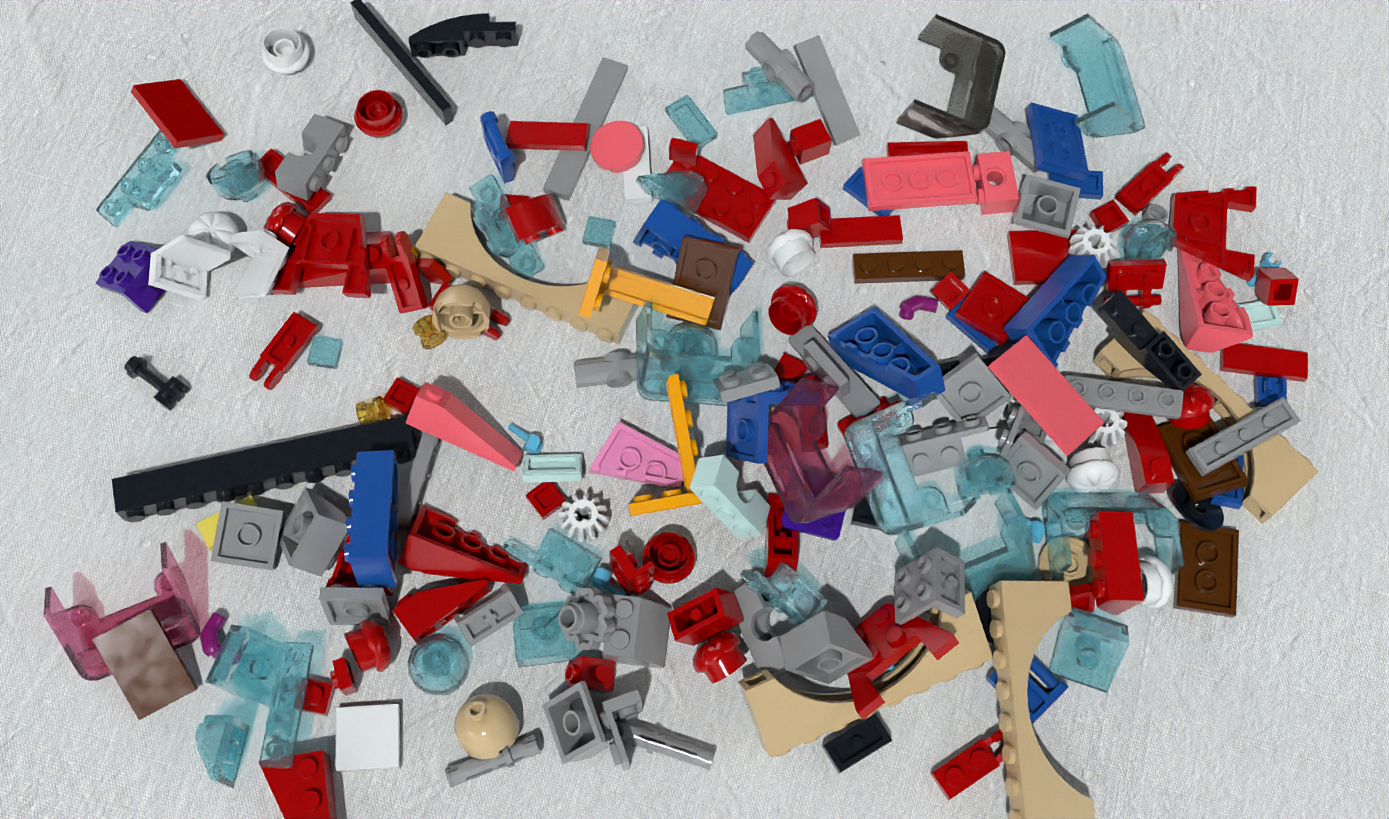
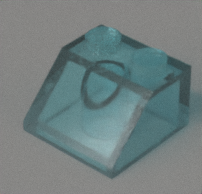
(1089, 649)
(246, 664)

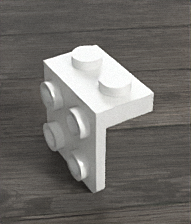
(267, 259)
(184, 266)

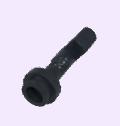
(137, 367)

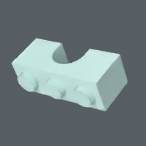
(715, 486)

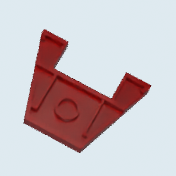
(1202, 227)
(329, 243)
(888, 644)

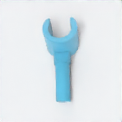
(1265, 263)
(532, 445)
(1037, 530)
(601, 580)

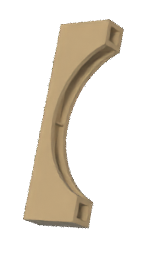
(456, 247)
(1272, 468)
(1019, 621)
(796, 716)

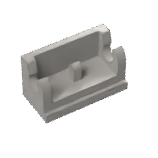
(489, 616)

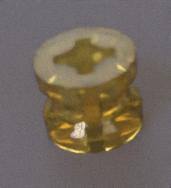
(428, 333)
(372, 411)

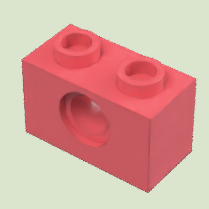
(998, 169)

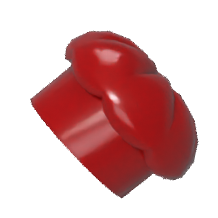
(378, 114)
(285, 223)
(792, 309)
(1195, 408)
(671, 555)
(370, 646)
(719, 657)

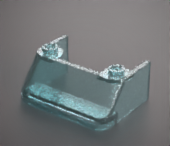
(1102, 78)
(658, 360)
(895, 498)
(1068, 516)
(1009, 563)

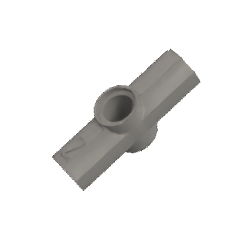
(779, 66)
(1012, 137)
(614, 369)

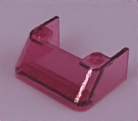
(798, 464)
(80, 623)

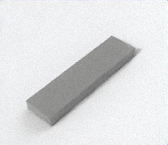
(827, 90)
(1242, 436)

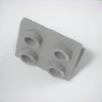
(930, 582)
(624, 709)

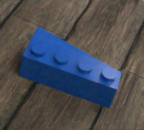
(665, 232)
(1058, 306)
(886, 355)
(373, 518)

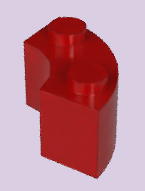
(534, 218)

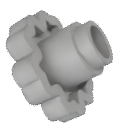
(587, 618)

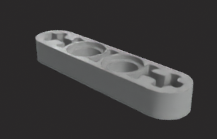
(418, 481)

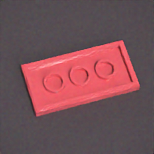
(919, 181)
(1046, 395)

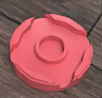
(617, 146)

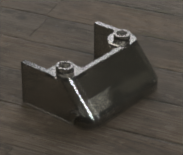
(977, 70)

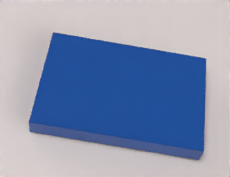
(1057, 142)

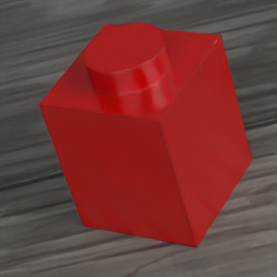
(809, 141)
(810, 216)
(1276, 286)

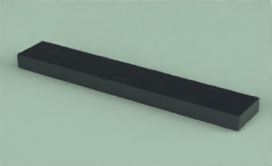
(402, 61)

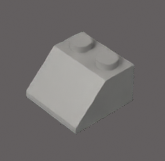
(1046, 206)
(313, 533)
(638, 633)
(823, 648)
(575, 724)

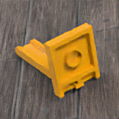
(640, 288)
(686, 450)

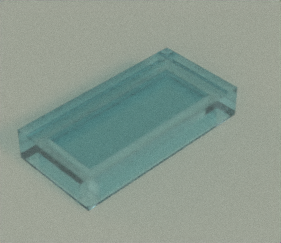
(691, 121)

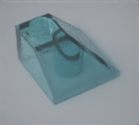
(675, 187)
(540, 637)
(221, 746)

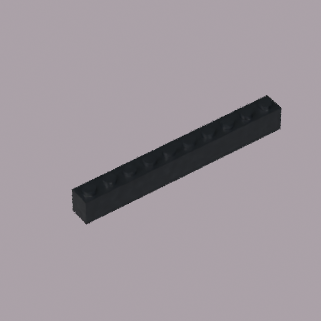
(258, 469)

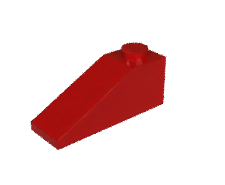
(775, 163)
(1147, 454)
(780, 543)
(434, 608)

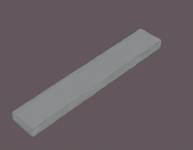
(593, 111)

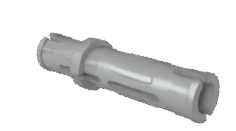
(632, 735)
(476, 767)

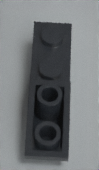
(454, 34)
(1147, 346)

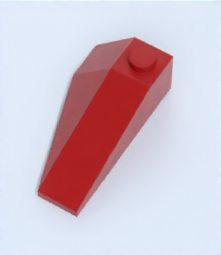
(336, 277)
(445, 549)

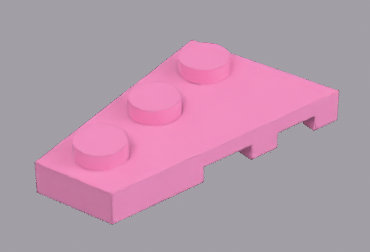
(638, 459)

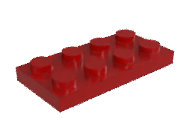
(730, 200)

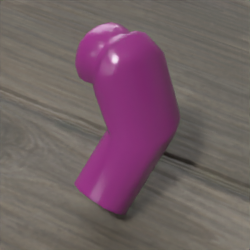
(917, 303)
(209, 635)

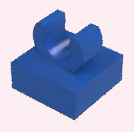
(1268, 390)

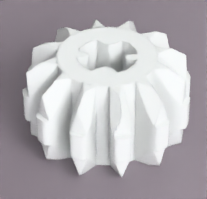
(1093, 242)
(1111, 430)
(585, 527)

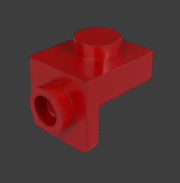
(596, 673)

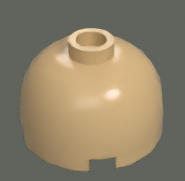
(461, 312)
(486, 726)

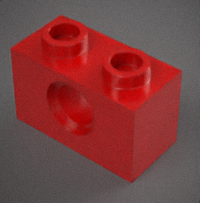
(705, 617)

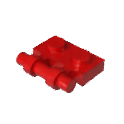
(1137, 275)

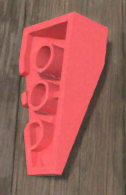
(1207, 308)
(454, 422)

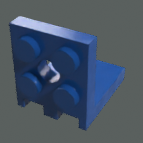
(749, 424)

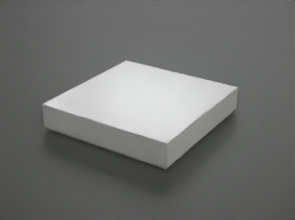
(367, 737)

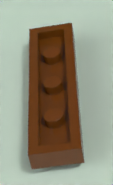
(907, 266)

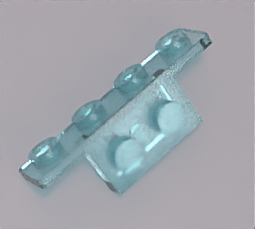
(755, 93)
(142, 182)
(491, 220)
(559, 559)
(787, 593)
(286, 705)

